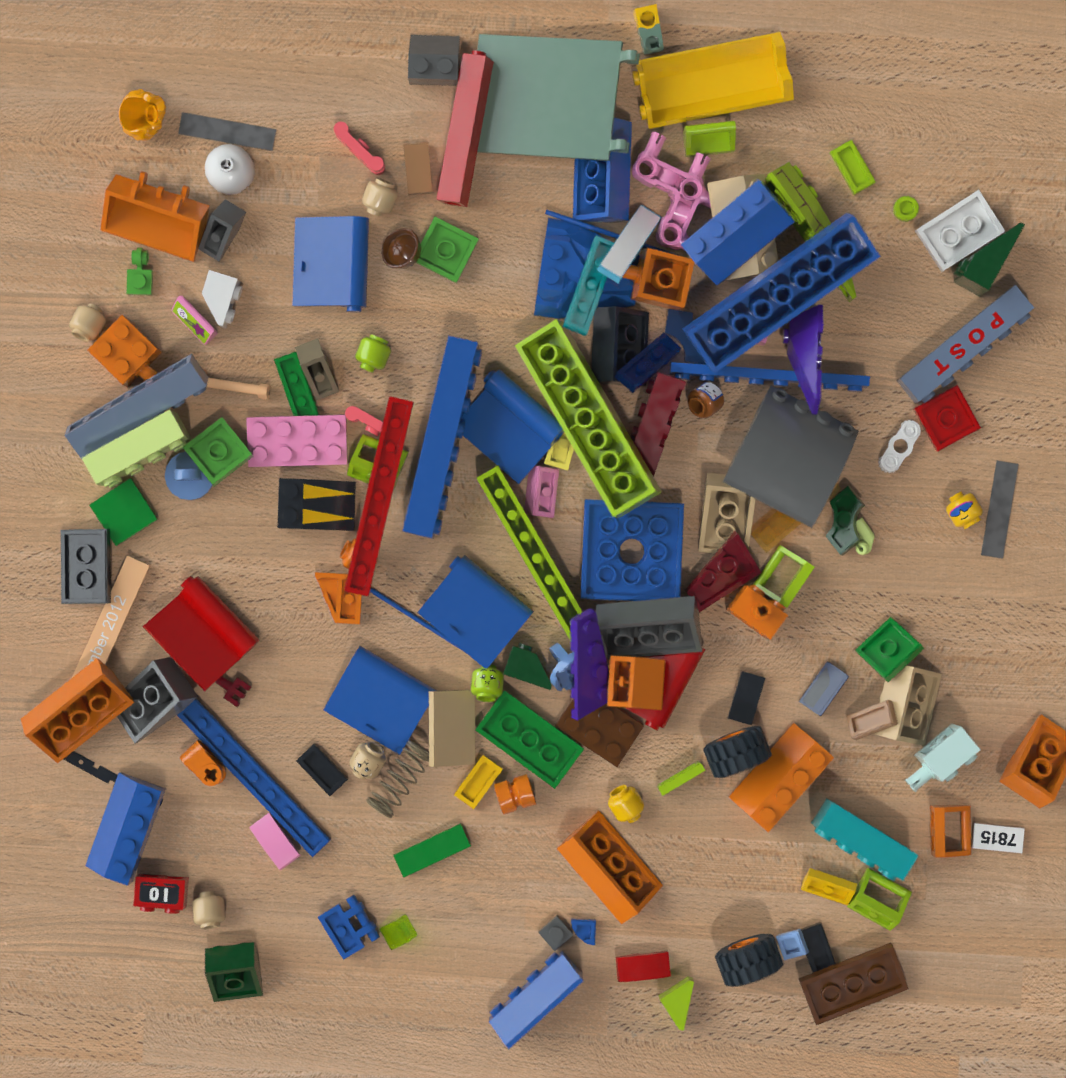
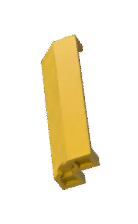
(713, 80)

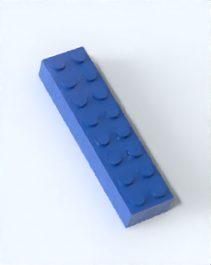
(781, 292)
(441, 437)

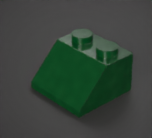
(233, 972)

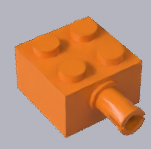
(661, 279)
(125, 352)
(757, 612)

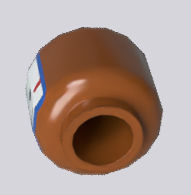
(705, 400)

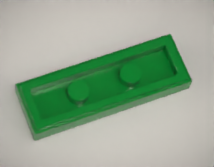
(296, 385)
(432, 850)

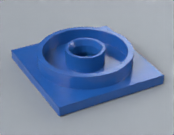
(656, 575)

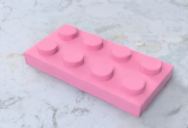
(297, 440)

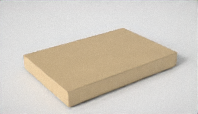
(451, 728)

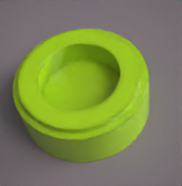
(905, 208)

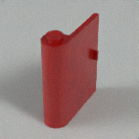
(201, 633)
(678, 673)

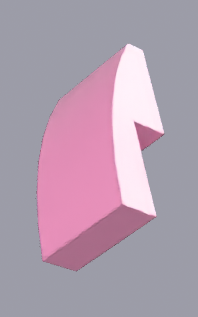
(274, 841)

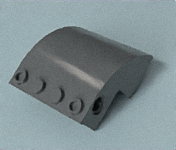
(791, 456)

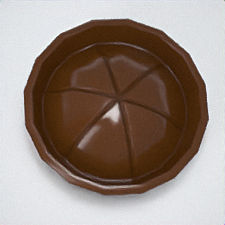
(401, 249)

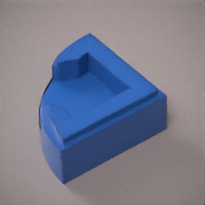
(585, 929)

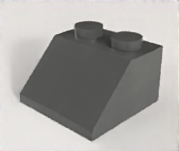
(433, 60)

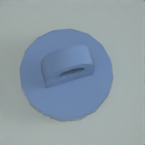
(185, 478)
(561, 674)

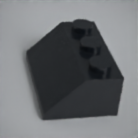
(617, 339)

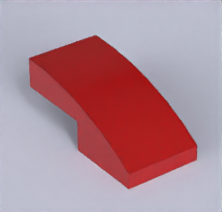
(643, 966)

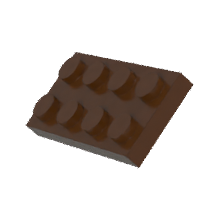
(853, 983)

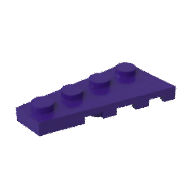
(589, 665)

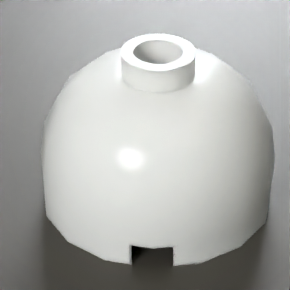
(237, 175)

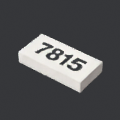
(997, 838)

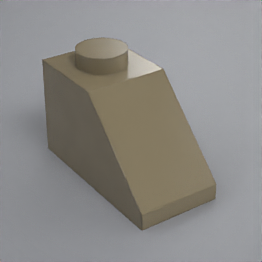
(316, 369)

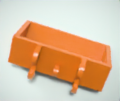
(154, 216)

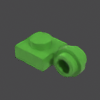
(139, 280)

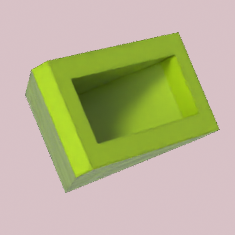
(677, 1001)

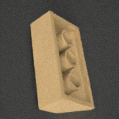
(722, 194)

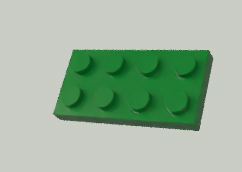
(529, 739)

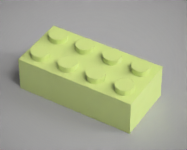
(137, 448)

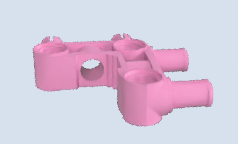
(672, 182)

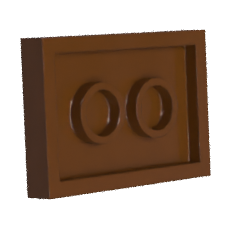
(603, 731)

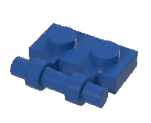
(341, 930)

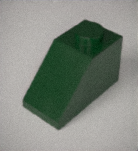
(526, 666)

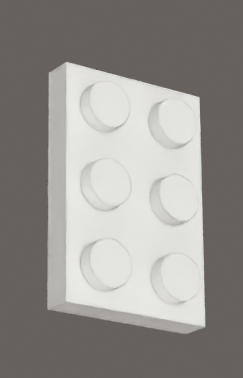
(960, 231)

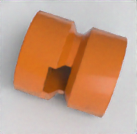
(515, 794)

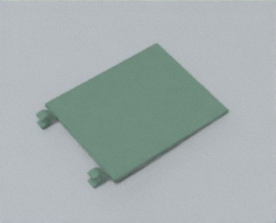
(552, 96)

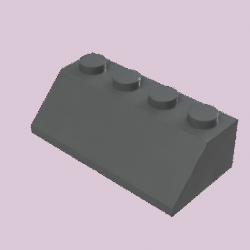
(650, 627)

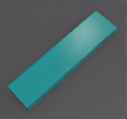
(588, 289)

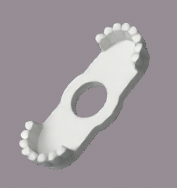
(891, 459)

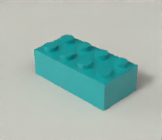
(869, 843)

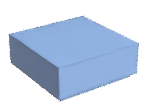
(792, 944)

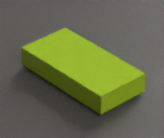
(852, 167)
(680, 778)

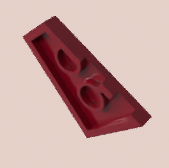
(723, 573)

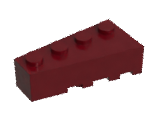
(657, 418)

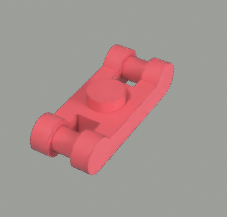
(359, 149)
(355, 414)

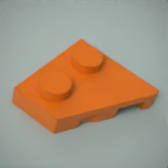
(343, 606)

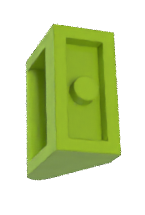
(709, 138)
(361, 468)
(796, 582)
(874, 909)

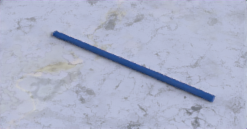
(594, 228)
(412, 616)

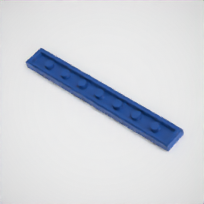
(254, 777)

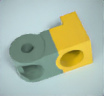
(649, 29)

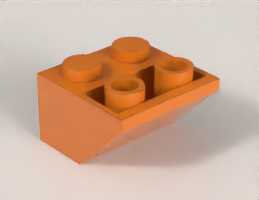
(636, 682)

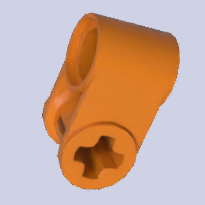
(200, 761)

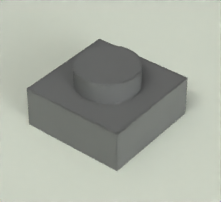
(555, 933)

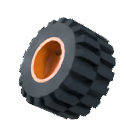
(737, 752)
(749, 960)

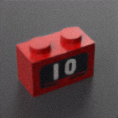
(160, 892)

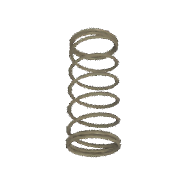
(386, 810)

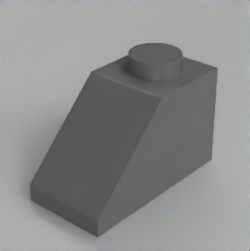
(221, 229)

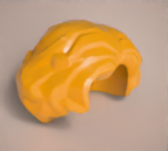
(141, 114)

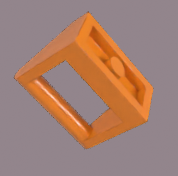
(937, 821)

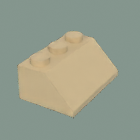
(913, 700)

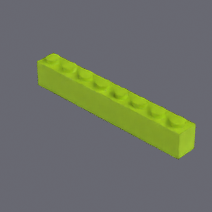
(530, 547)

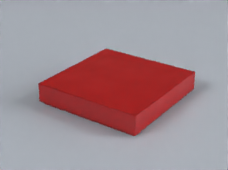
(947, 418)

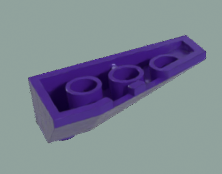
(805, 352)

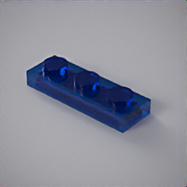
(648, 362)

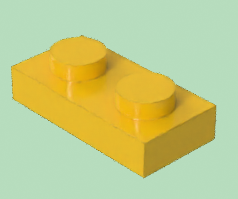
(829, 886)

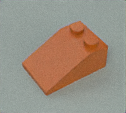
(1038, 763)

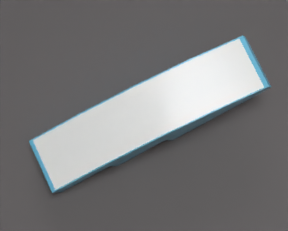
(629, 243)

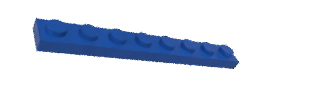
(757, 376)

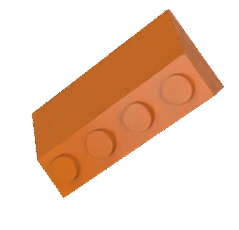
(76, 711)
(782, 779)
(610, 867)

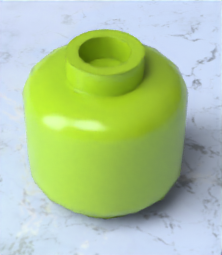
(373, 353)

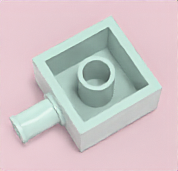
(943, 756)

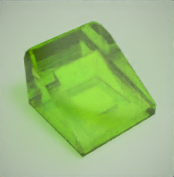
(398, 932)

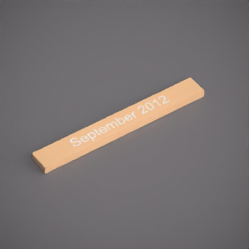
(115, 613)

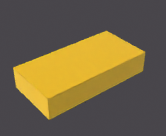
(478, 781)

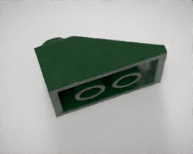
(982, 268)

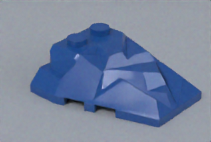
(561, 267)

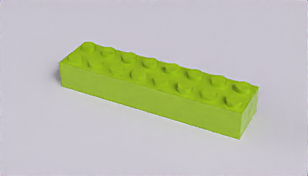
(588, 418)

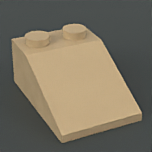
(723, 513)

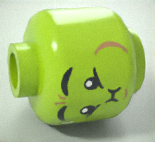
(487, 683)

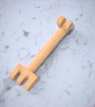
(261, 390)

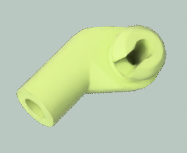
(866, 535)

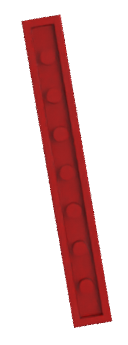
(378, 496)

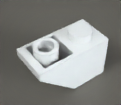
(220, 294)

